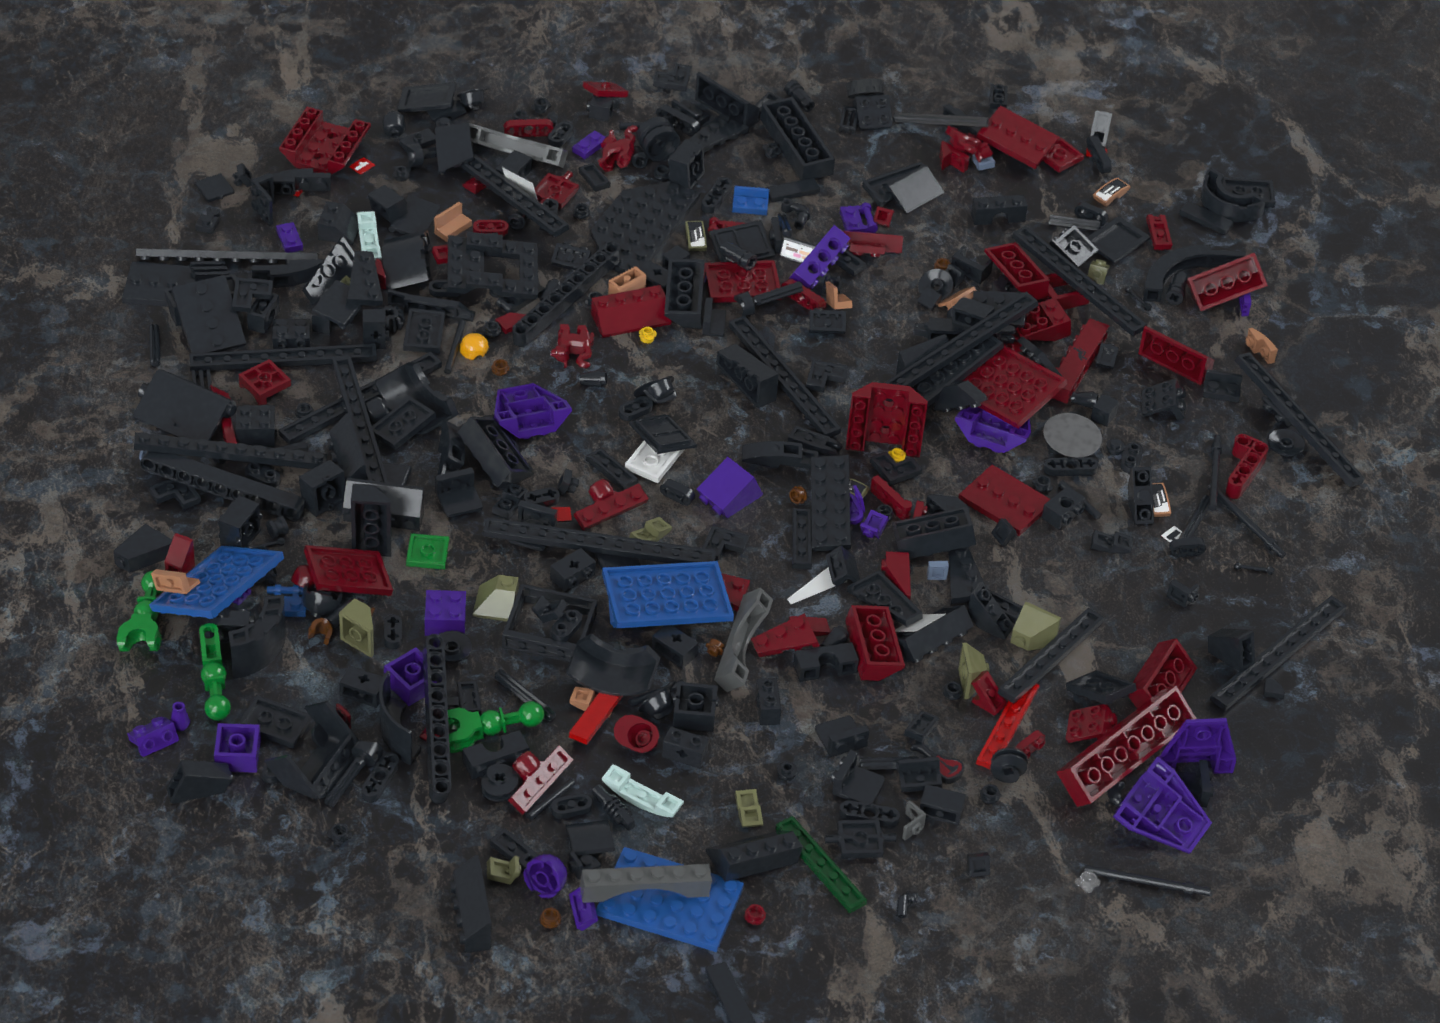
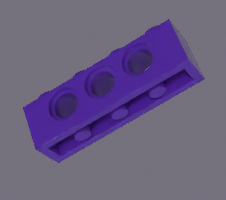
(835, 239)

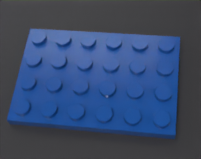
(222, 580)
(667, 594)
(671, 914)

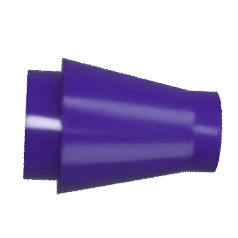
(179, 716)

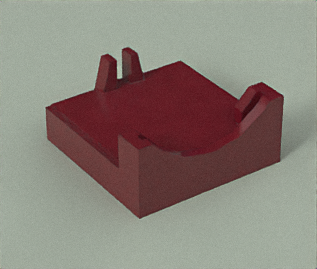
(264, 381)

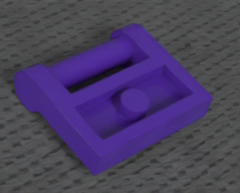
(852, 219)

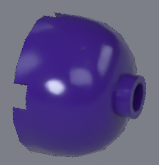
(546, 875)

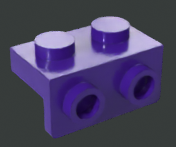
(153, 736)

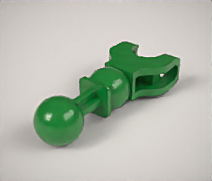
(142, 623)
(213, 674)
(471, 725)

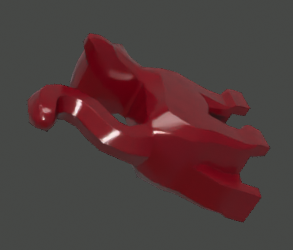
(968, 143)
(617, 150)
(576, 344)

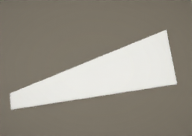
(816, 585)

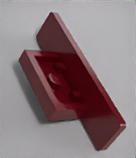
(873, 243)

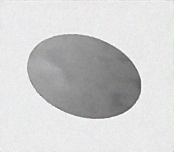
(1072, 435)

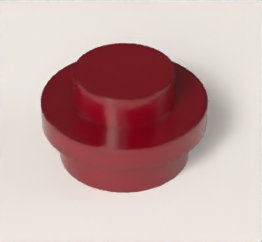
(755, 914)

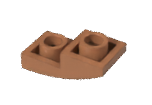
(1260, 343)

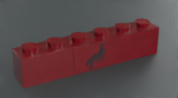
(1081, 356)

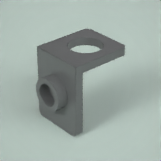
(916, 824)

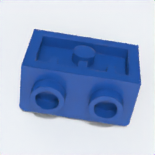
(750, 200)

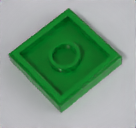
(427, 551)

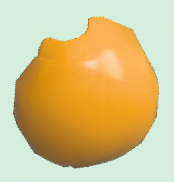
(473, 346)

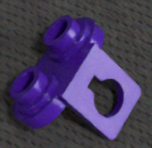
(856, 507)

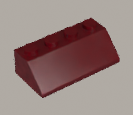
(1020, 269)
(1226, 282)
(629, 311)
(1174, 355)
(874, 641)
(1164, 668)

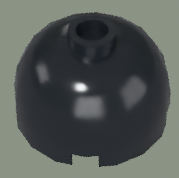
(320, 601)

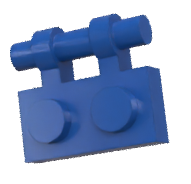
(293, 605)

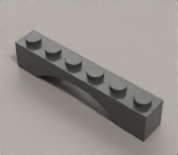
(509, 143)
(751, 612)
(603, 884)

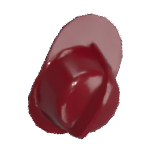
(636, 733)

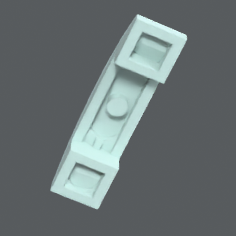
(368, 233)
(640, 795)

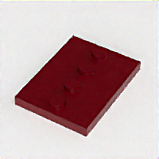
(1018, 137)
(729, 279)
(1004, 497)
(348, 570)

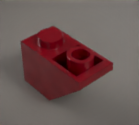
(180, 555)

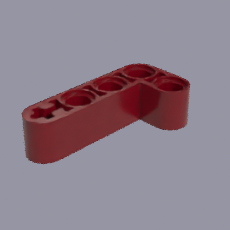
(1253, 457)

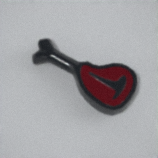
(950, 768)

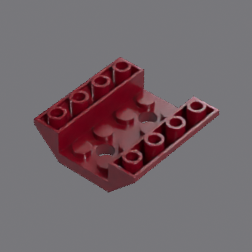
(311, 140)
(903, 415)

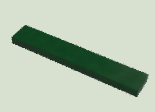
(824, 867)

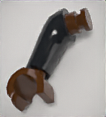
(331, 622)

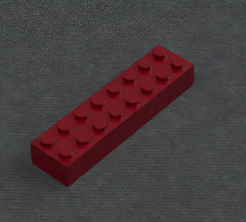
(1125, 746)

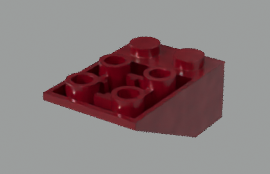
(1046, 322)

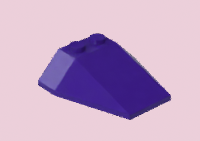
(530, 410)
(990, 431)
(1202, 741)
(1163, 809)

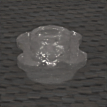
(1088, 877)

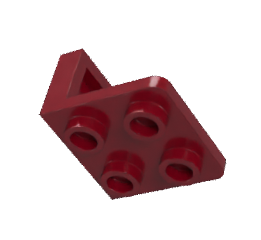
(1090, 723)

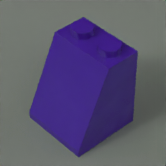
(729, 489)

